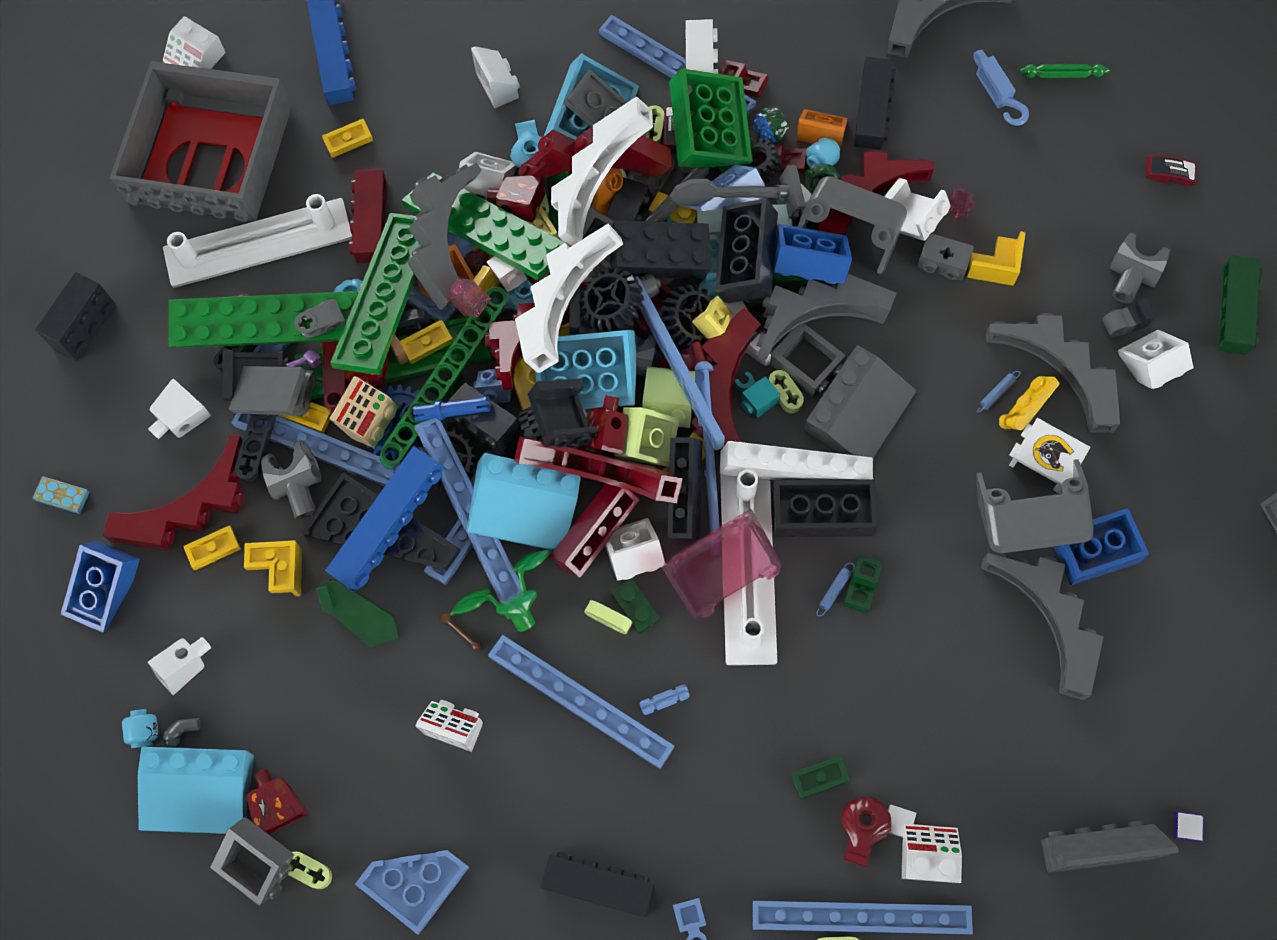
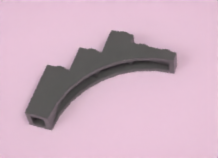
(914, 16)
(432, 258)
(816, 301)
(1045, 339)
(1077, 648)

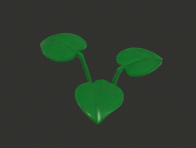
(516, 608)

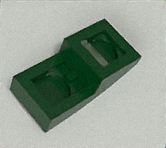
(863, 584)

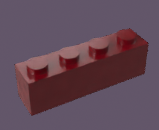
(368, 212)
(593, 529)

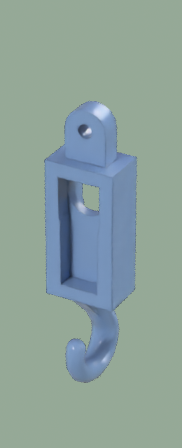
(999, 87)

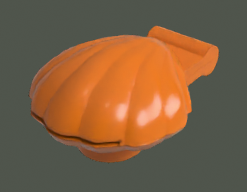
(606, 191)

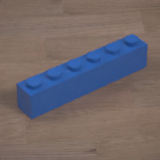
(331, 51)
(385, 519)

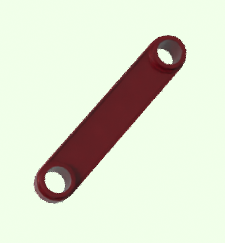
(333, 379)

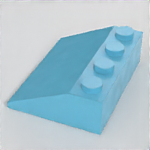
(563, 118)
(603, 364)
(522, 502)
(192, 789)

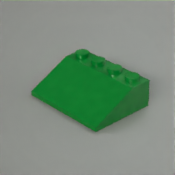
(709, 119)

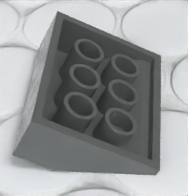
(860, 406)
(1105, 847)

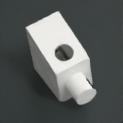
(176, 411)
(179, 663)

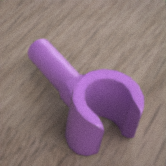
(310, 357)

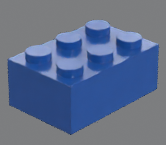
(812, 254)
(1113, 547)

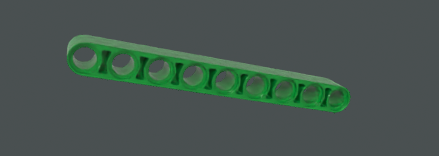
(438, 386)

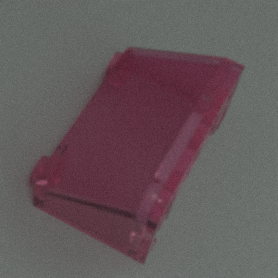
(722, 564)

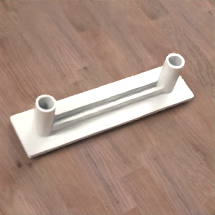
(256, 242)
(750, 610)

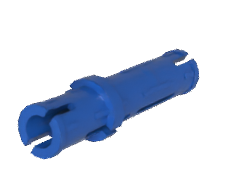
(453, 408)

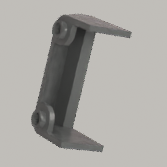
(860, 203)
(1037, 520)

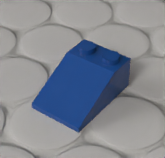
(98, 584)

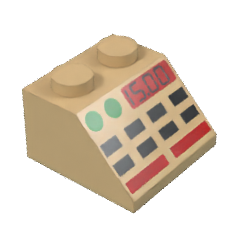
(364, 412)

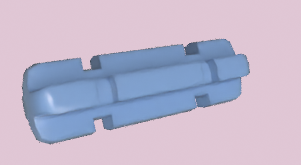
(664, 699)

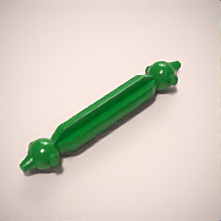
(1064, 70)

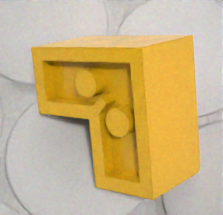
(1001, 267)
(281, 559)

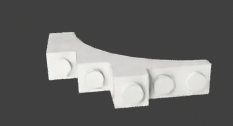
(589, 166)
(568, 268)

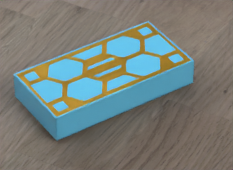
(61, 495)

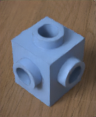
(489, 386)

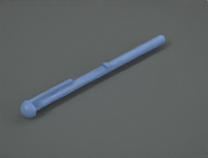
(702, 381)

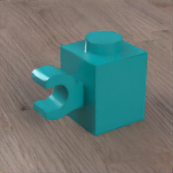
(757, 396)

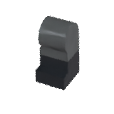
(1129, 318)

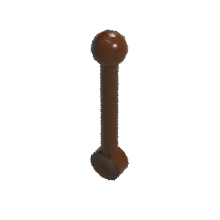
(446, 619)

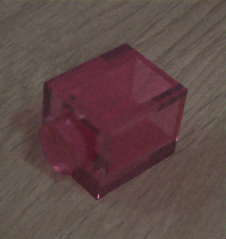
(468, 297)

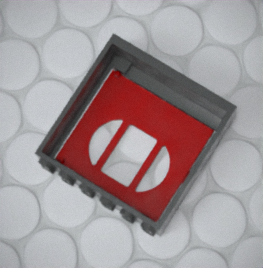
(198, 108)

